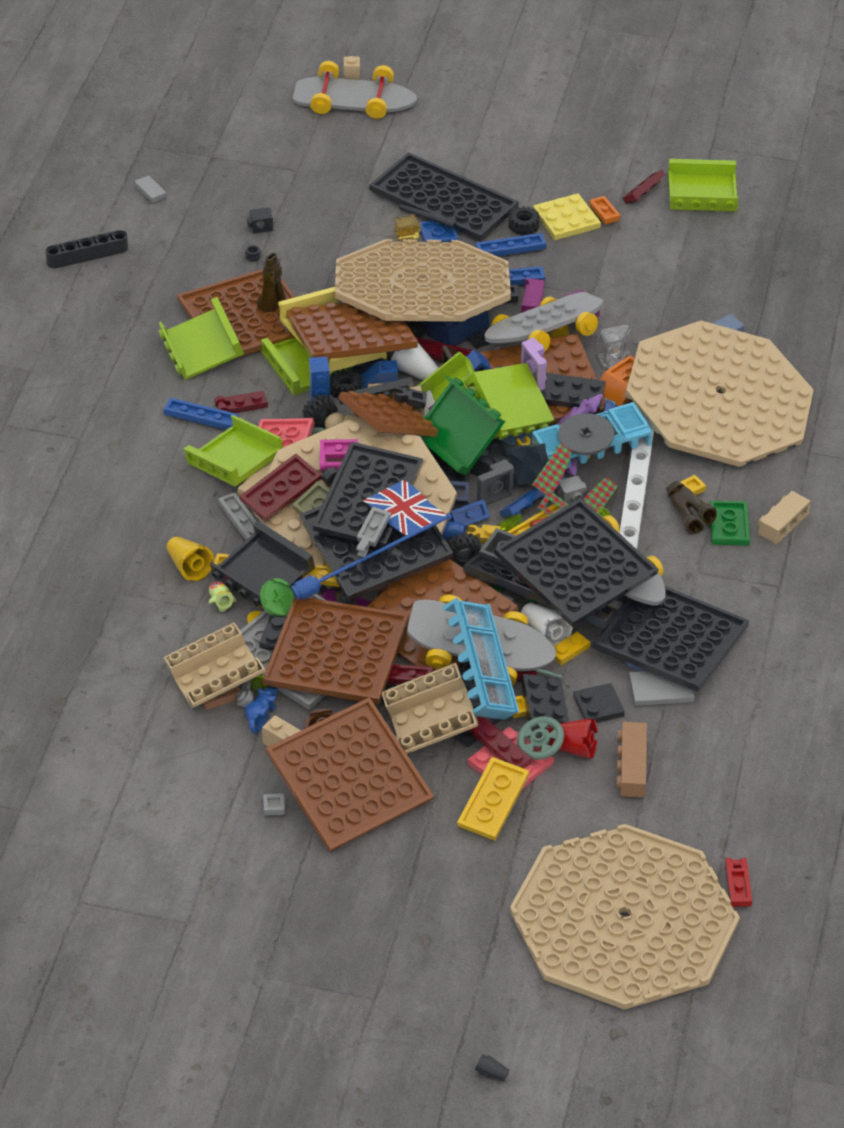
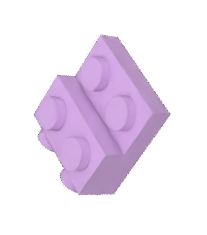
(532, 354)

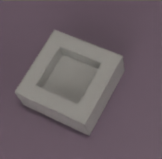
(273, 804)

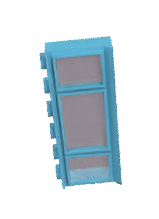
(485, 658)

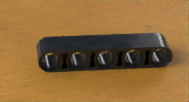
(86, 249)

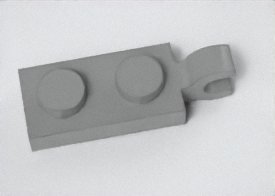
(372, 530)

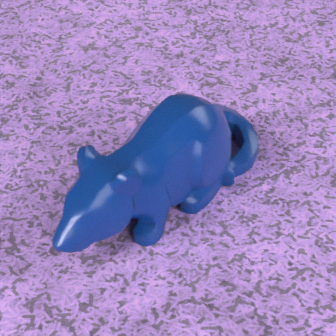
(257, 710)

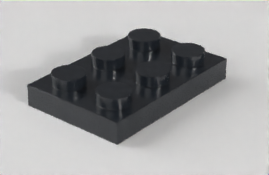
(544, 697)

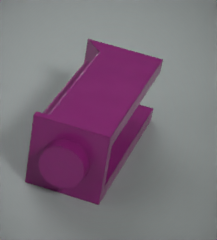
(533, 294)

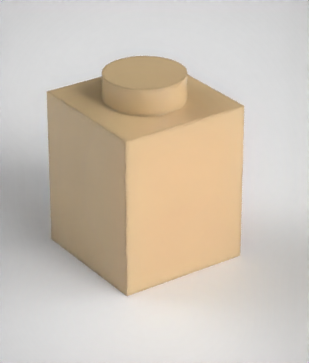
(352, 67)

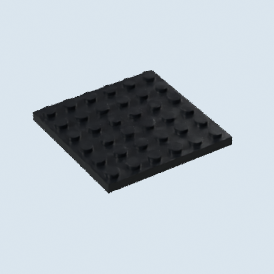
(576, 562)
(382, 569)
(674, 639)

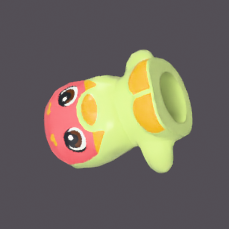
(221, 596)

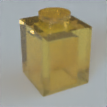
(407, 227)

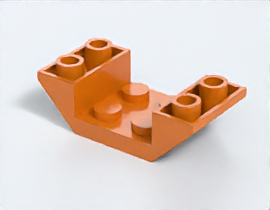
(617, 381)

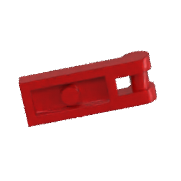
(738, 882)

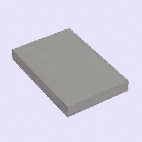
(654, 690)

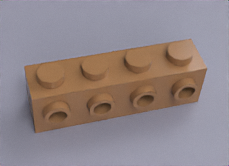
(633, 759)

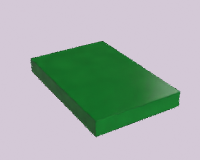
(731, 523)

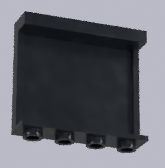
(260, 559)

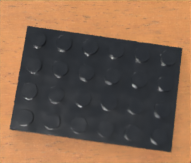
(361, 475)

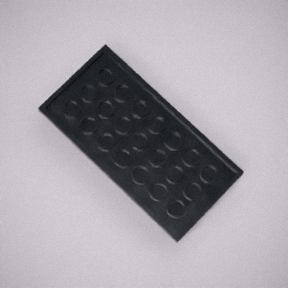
(444, 194)

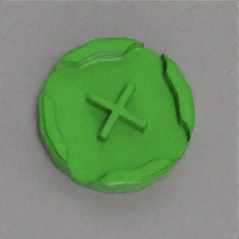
(276, 597)

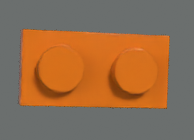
(604, 210)

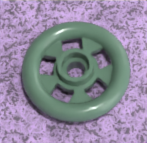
(547, 750)

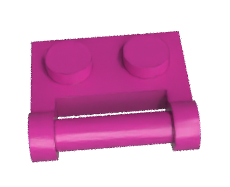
(333, 450)

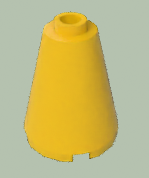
(190, 558)

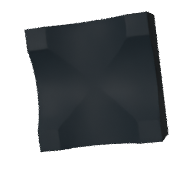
(527, 462)

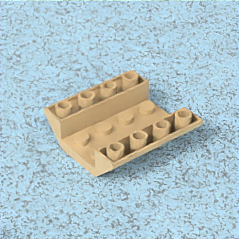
(213, 665)
(430, 708)

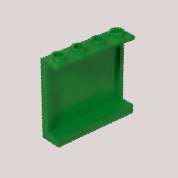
(463, 426)

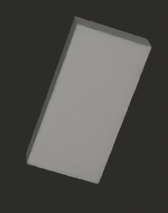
(150, 189)

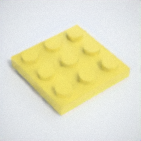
(567, 216)

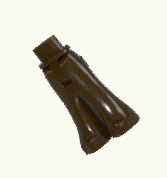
(272, 285)
(682, 500)

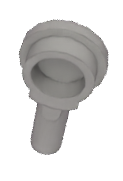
(245, 695)

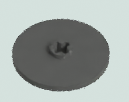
(586, 434)

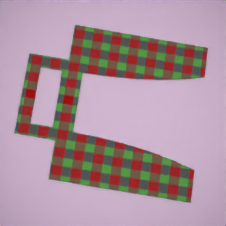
(552, 474)

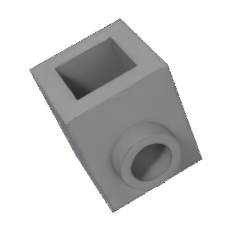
(571, 489)

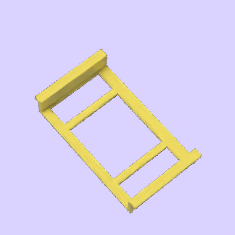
(322, 298)

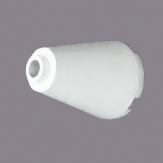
(415, 362)
(547, 622)

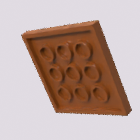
(387, 414)

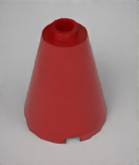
(578, 737)

